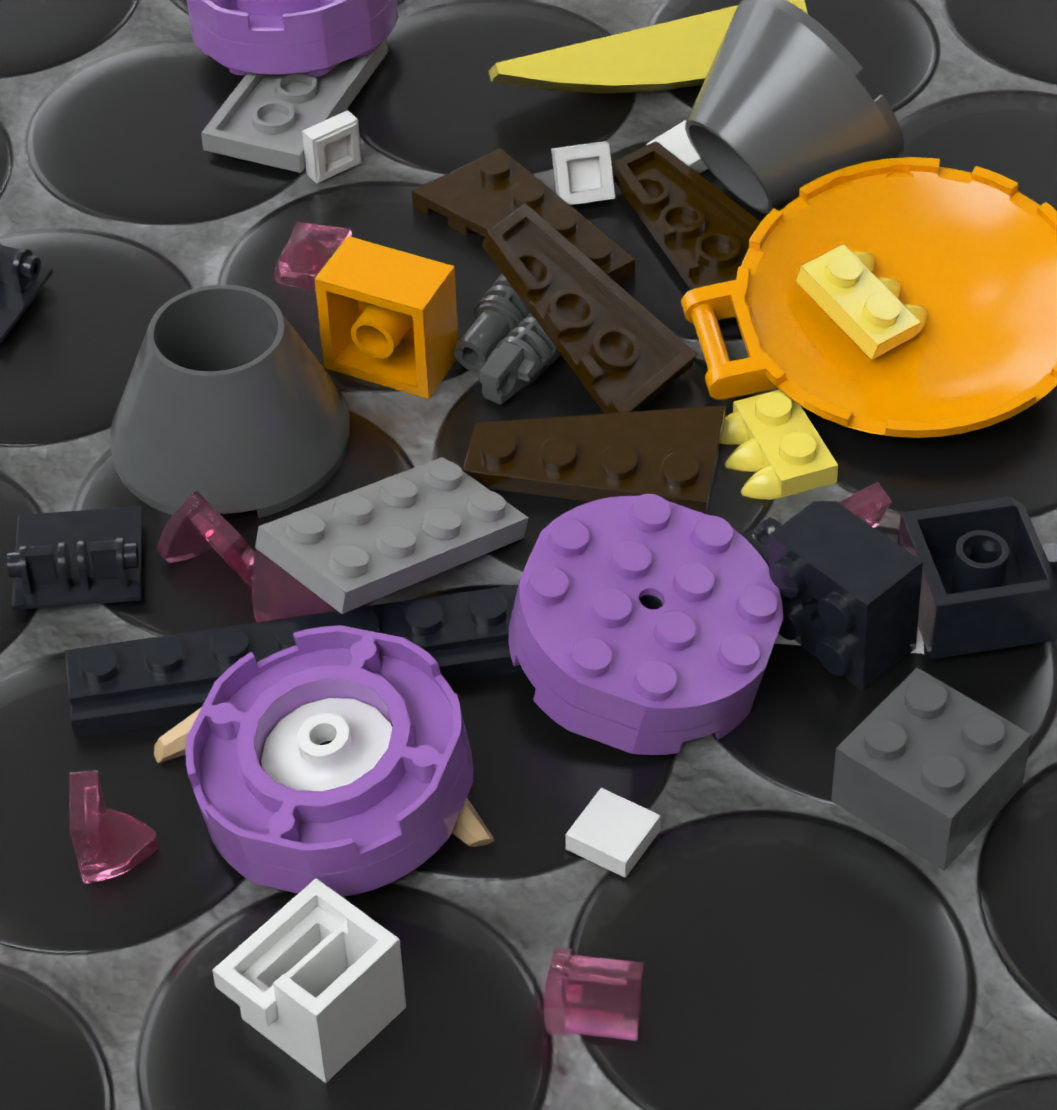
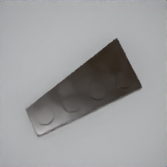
(495, 187)
(686, 214)
(593, 322)
(602, 455)

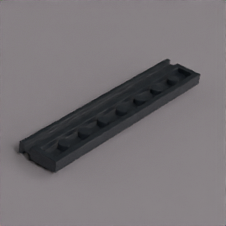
(171, 675)

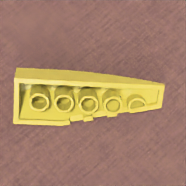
(633, 61)

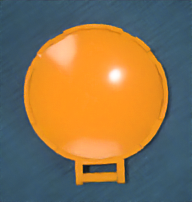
(958, 247)

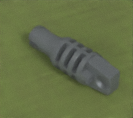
(494, 318)
(517, 361)

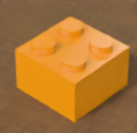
(387, 316)

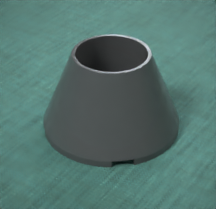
(785, 107)
(227, 408)

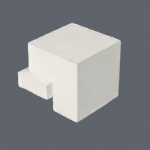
(317, 979)

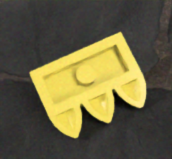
(859, 301)
(778, 446)

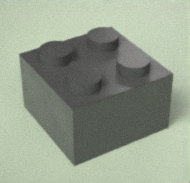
(930, 768)

